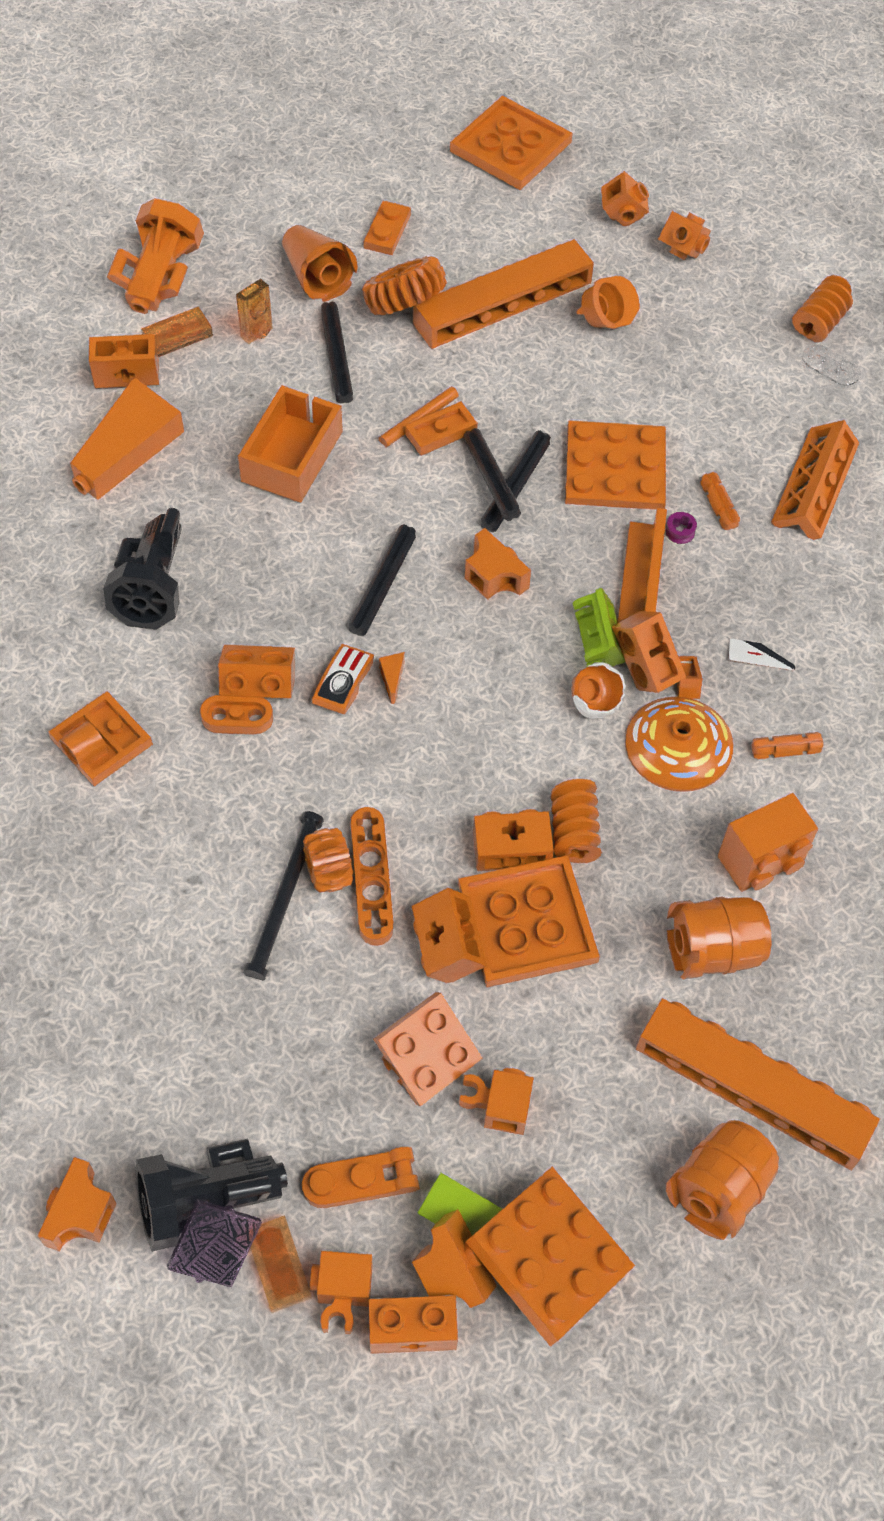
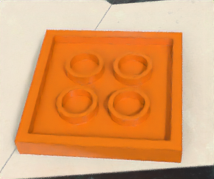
(511, 142)
(616, 465)
(530, 920)
(550, 1255)

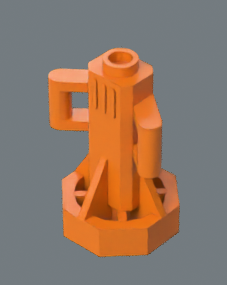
(165, 235)

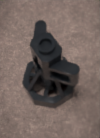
(140, 586)
(171, 1190)

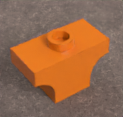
(495, 567)
(76, 1208)
(450, 1264)

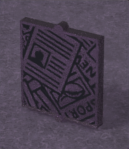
(214, 1243)

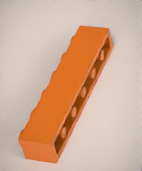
(502, 293)
(758, 1083)

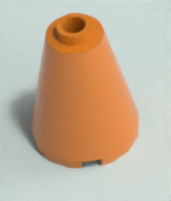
(319, 262)

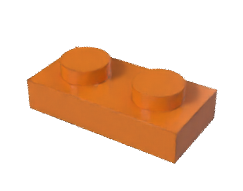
(387, 227)
(440, 428)

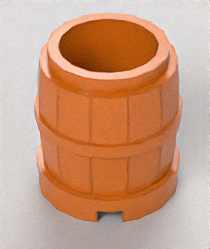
(718, 936)
(725, 1177)

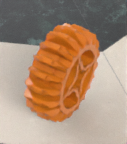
(404, 285)

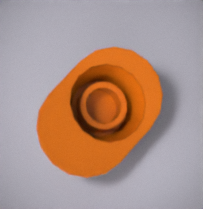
(610, 303)

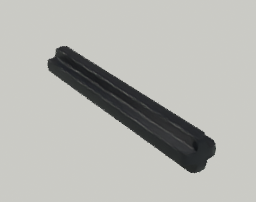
(336, 352)
(492, 474)
(518, 477)
(382, 580)

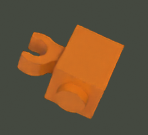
(505, 1101)
(343, 1282)

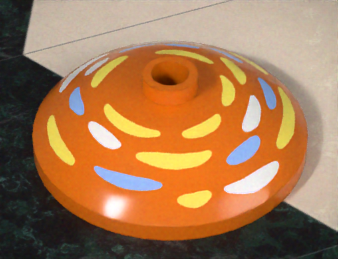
(674, 758)

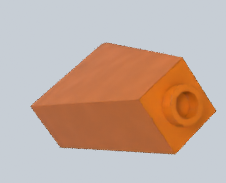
(125, 439)

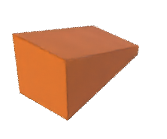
(391, 671)
(691, 685)

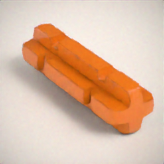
(720, 501)
(787, 745)

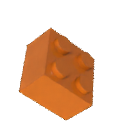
(767, 843)

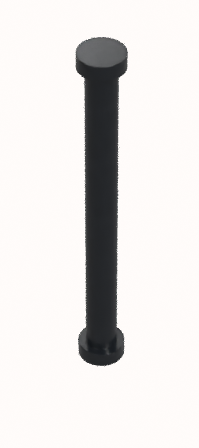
(256, 969)

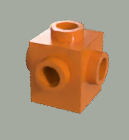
(625, 199)
(685, 235)

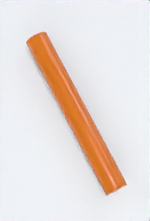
(433, 406)

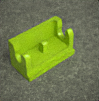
(596, 628)
(450, 1195)

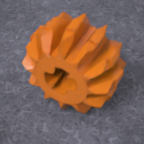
(328, 860)

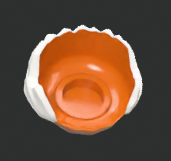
(598, 690)

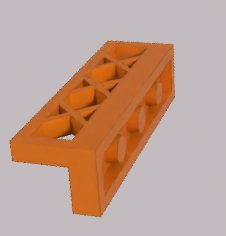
(824, 477)
(642, 566)

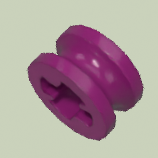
(687, 533)

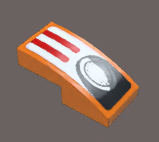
(342, 679)

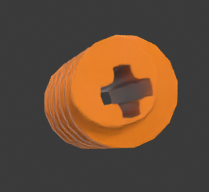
(824, 308)
(576, 820)

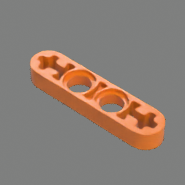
(374, 875)

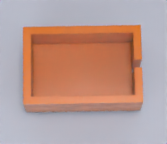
(288, 448)

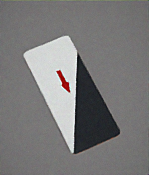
(756, 654)

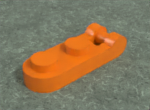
(360, 1179)

